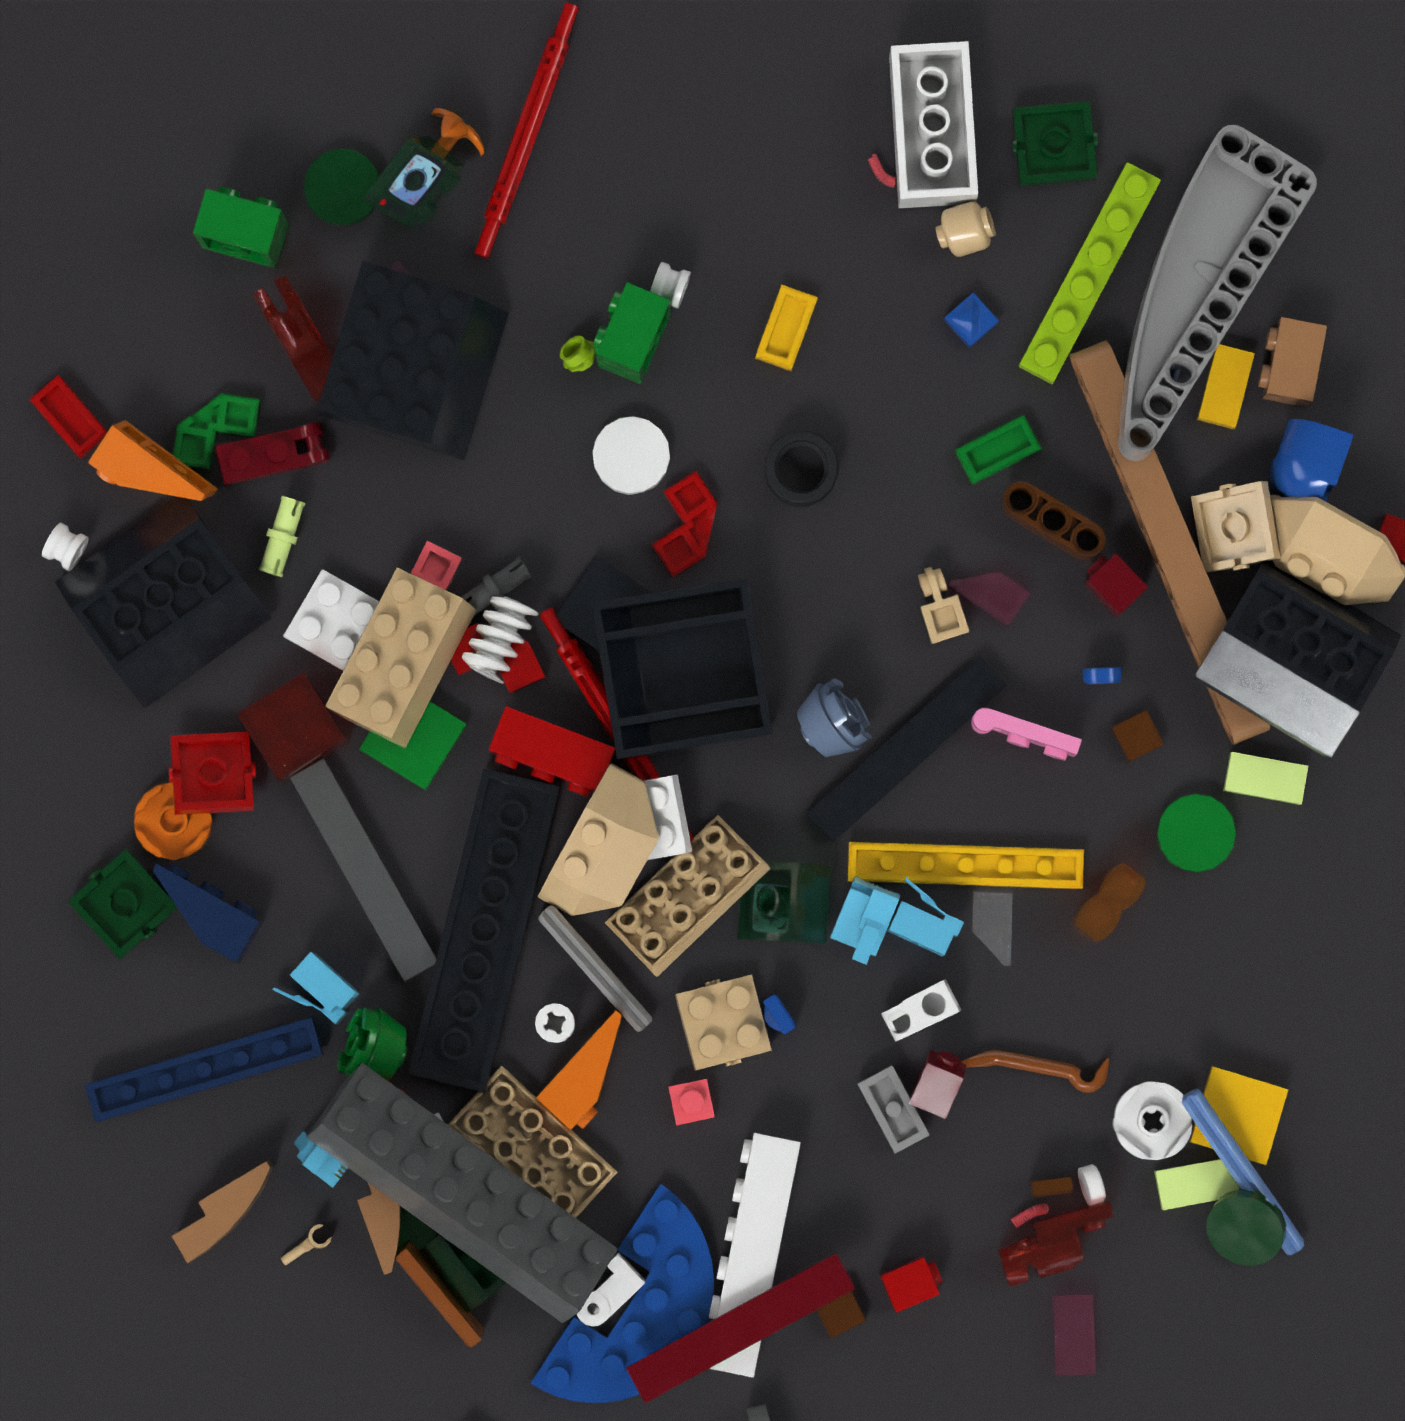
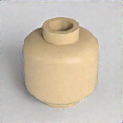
(966, 229)

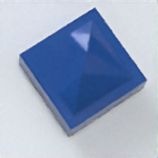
(971, 320)
(777, 1015)

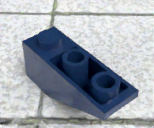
(213, 920)

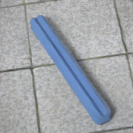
(1235, 1159)

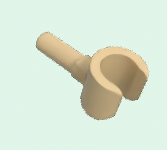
(305, 1246)

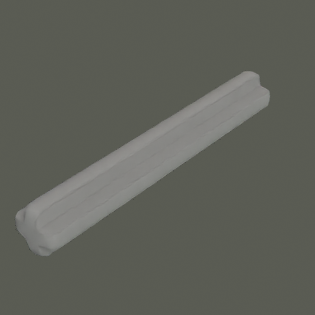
(595, 968)

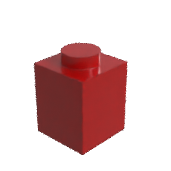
(911, 1283)

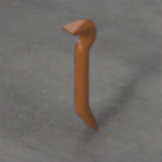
(1041, 1066)

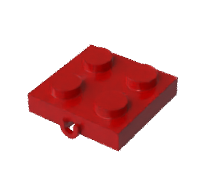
(211, 773)

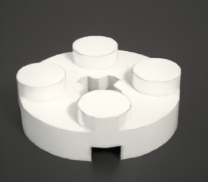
(1129, 1121)

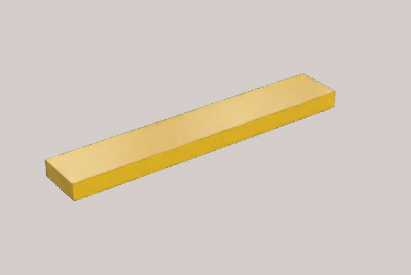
(966, 865)

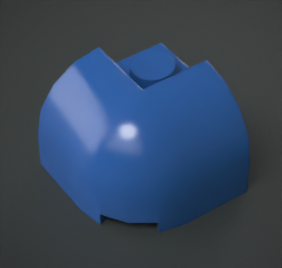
(1309, 459)

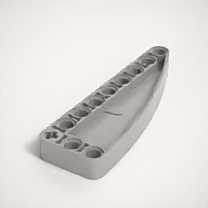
(1202, 247)

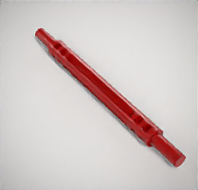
(526, 131)
(592, 688)

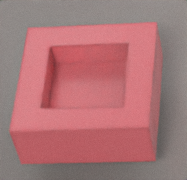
(436, 565)
(691, 1102)

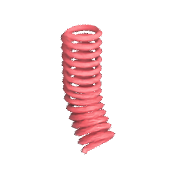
(890, 179)
(1037, 1209)

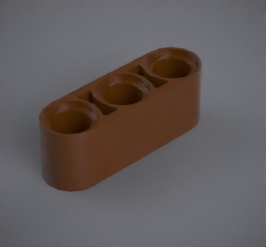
(1073, 522)

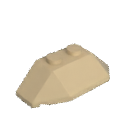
(1334, 551)
(604, 847)

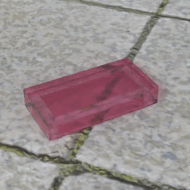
(1074, 1334)

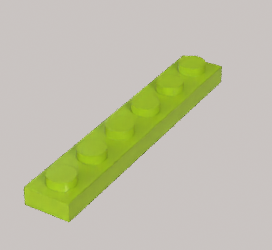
(1089, 273)

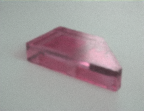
(992, 594)

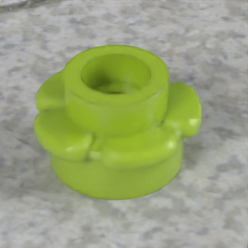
(577, 354)

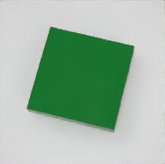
(426, 749)

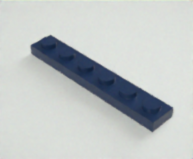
(204, 1069)

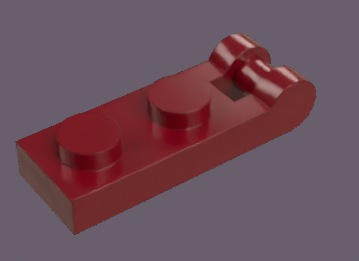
(271, 454)

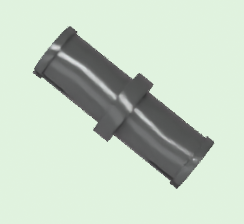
(497, 584)

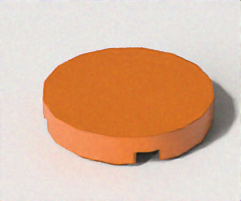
(164, 832)

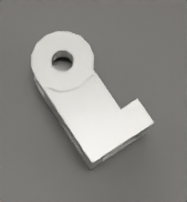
(921, 1010)
(612, 1292)

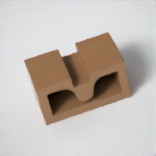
(1294, 361)

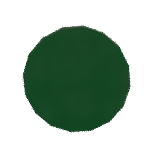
(337, 186)
(1246, 1228)

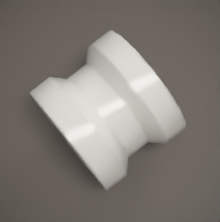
(670, 284)
(65, 546)
(563, 1025)

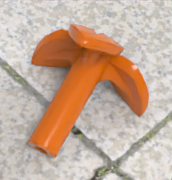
(454, 129)

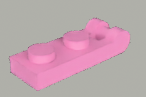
(1023, 733)

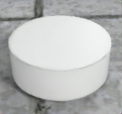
(1091, 1184)

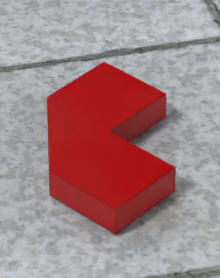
(690, 541)
(524, 669)

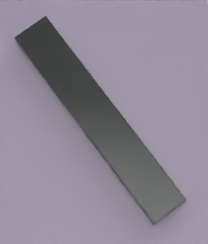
(364, 870)

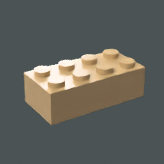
(401, 657)

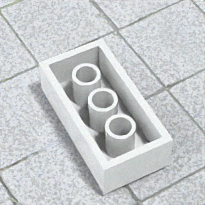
(933, 124)

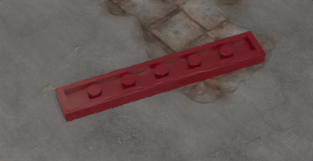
(740, 1328)

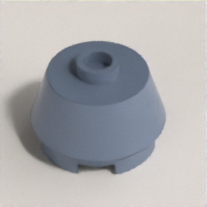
(832, 720)

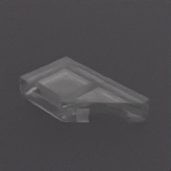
(993, 923)

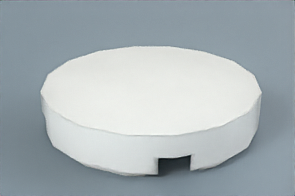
(631, 455)

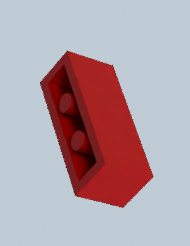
(550, 751)

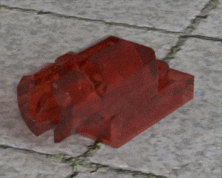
(297, 336)
(1055, 1243)

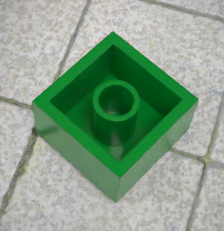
(241, 227)
(632, 333)

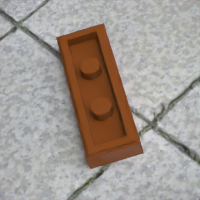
(435, 1290)

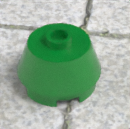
(374, 1041)

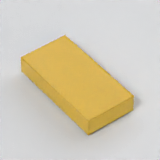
(786, 327)
(1225, 386)

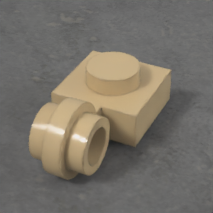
(944, 616)

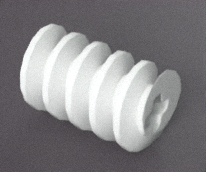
(498, 637)

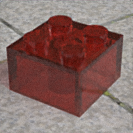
(292, 728)

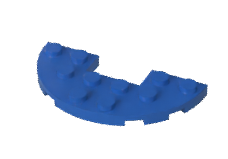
(668, 1306)

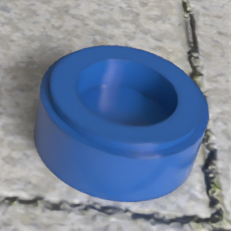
(1102, 675)

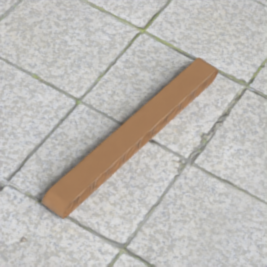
(1161, 527)

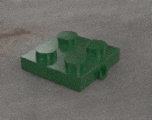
(1054, 144)
(123, 904)

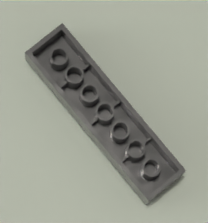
(462, 1193)

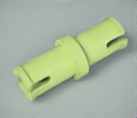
(281, 536)

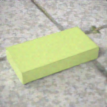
(1265, 778)
(1193, 1184)

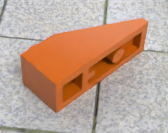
(140, 463)
(580, 1082)

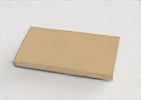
(687, 896)
(533, 1143)

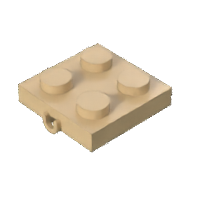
(1235, 526)
(723, 1022)

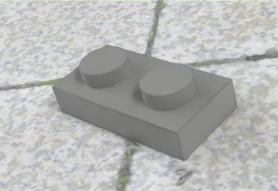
(892, 1109)

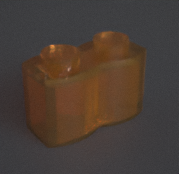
(1102, 912)

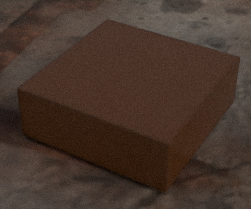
(1137, 736)
(1051, 1186)
(841, 1315)

